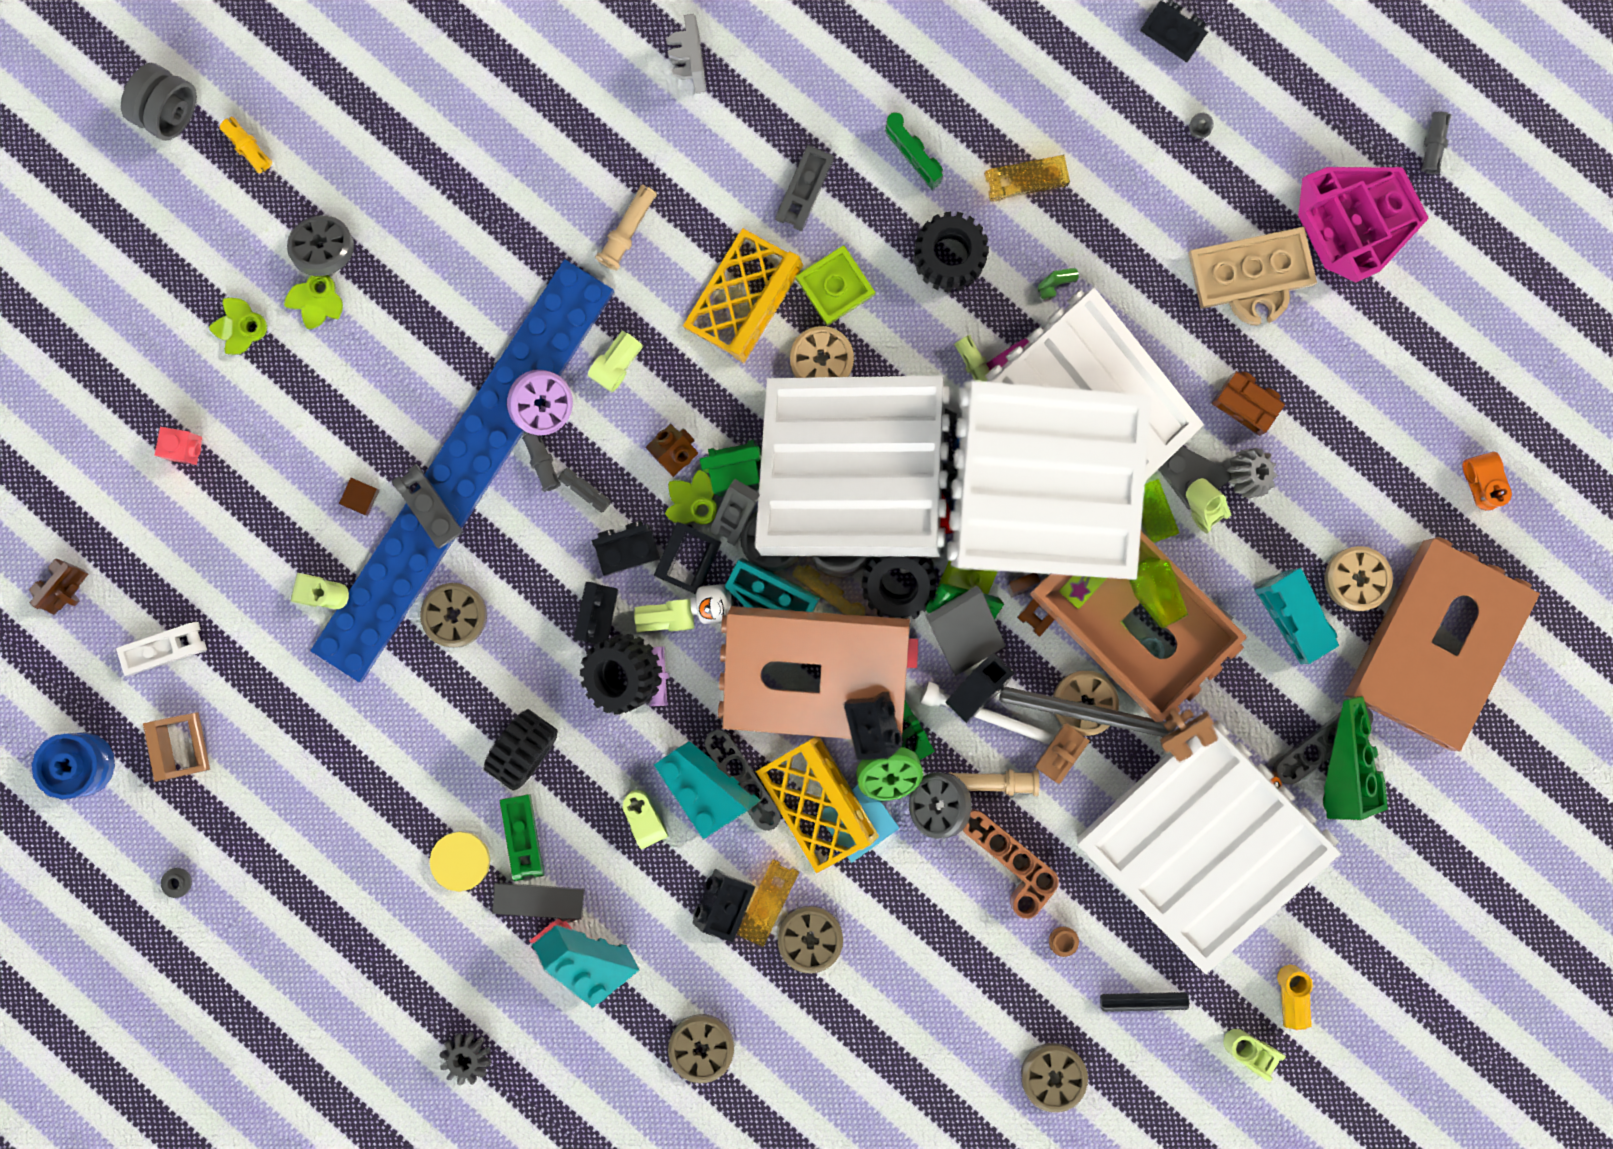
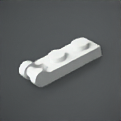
(160, 649)

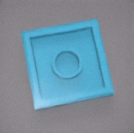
(878, 816)

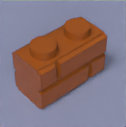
(1249, 402)

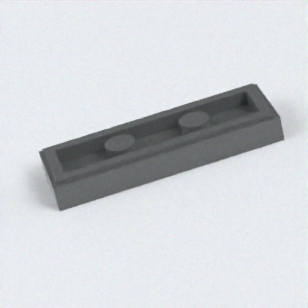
(538, 901)

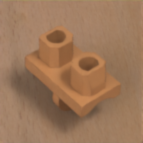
(1176, 740)
(1061, 753)

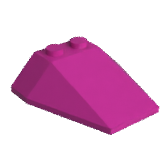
(1359, 217)

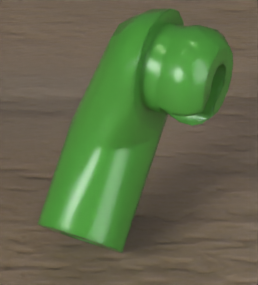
(1056, 278)

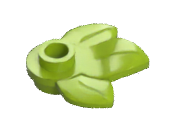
(315, 305)
(235, 326)
(689, 497)

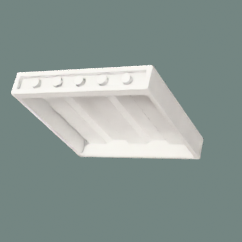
(1096, 352)
(853, 466)
(1049, 480)
(1209, 847)

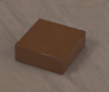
(359, 496)
(1023, 584)

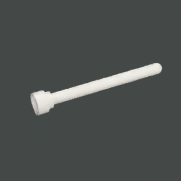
(934, 695)

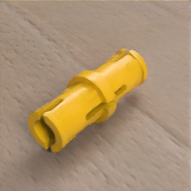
(245, 144)

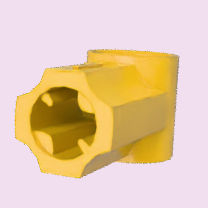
(1296, 999)

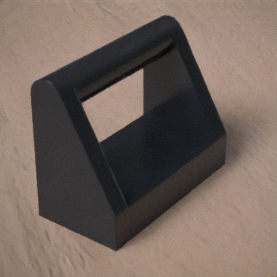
(672, 552)

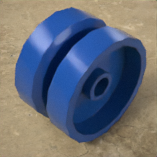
(73, 765)

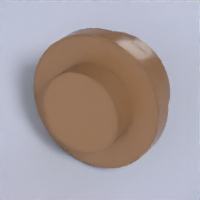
(1063, 941)

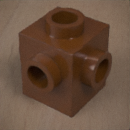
(672, 449)

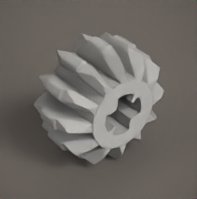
(1252, 473)

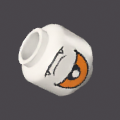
(712, 603)

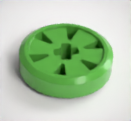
(905, 775)

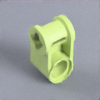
(1206, 504)
(319, 592)
(645, 824)
(1256, 1055)

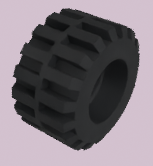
(957, 229)
(899, 604)
(603, 682)
(520, 749)

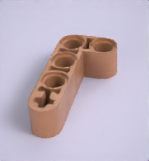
(1027, 874)

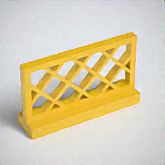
(765, 305)
(839, 795)

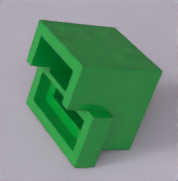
(732, 463)

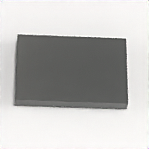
(966, 630)

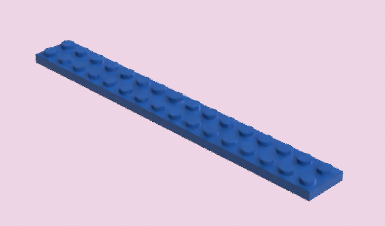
(460, 473)

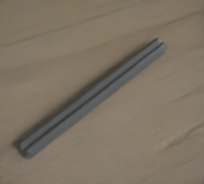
(1083, 711)

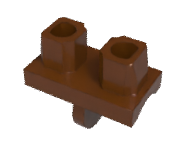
(59, 588)

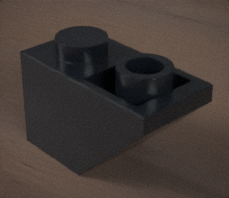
(980, 687)

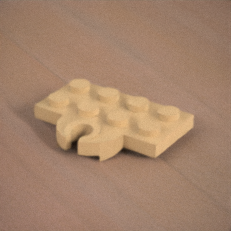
(1253, 273)

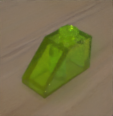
(1159, 591)

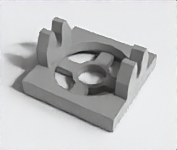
(688, 54)

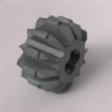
(468, 1048)

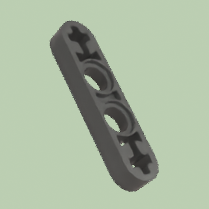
(1324, 747)
(746, 777)

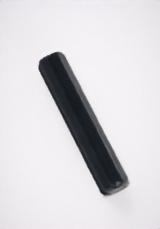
(1144, 1001)

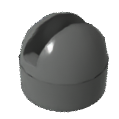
(1207, 128)

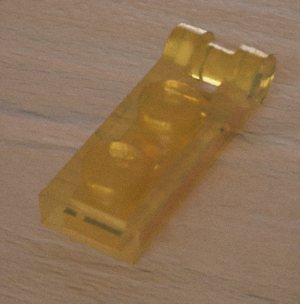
(1027, 177)
(830, 593)
(767, 904)

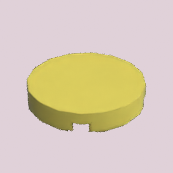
(459, 861)

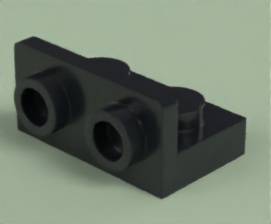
(1174, 29)
(626, 548)
(596, 613)
(873, 727)
(723, 905)

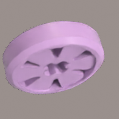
(530, 387)

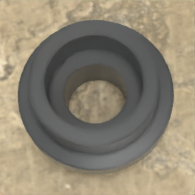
(184, 879)

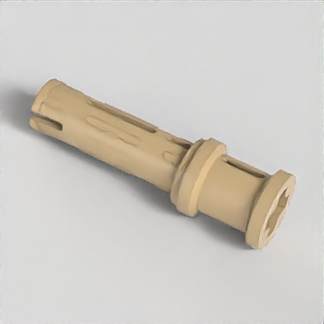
(620, 239)
(1009, 782)

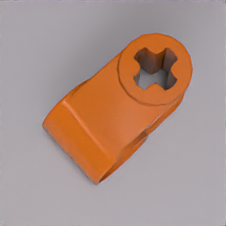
(1487, 476)

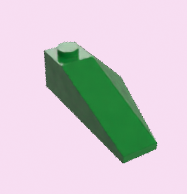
(1353, 783)

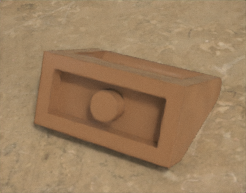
(161, 751)

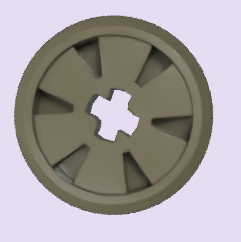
(470, 621)
(795, 950)
(693, 1065)
(1072, 1078)

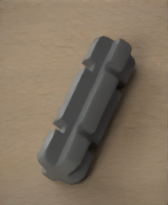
(584, 489)

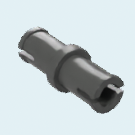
(1436, 142)
(541, 462)

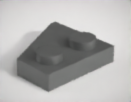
(1186, 467)

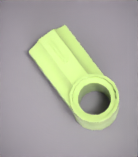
(611, 367)
(673, 616)

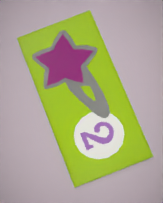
(1080, 588)

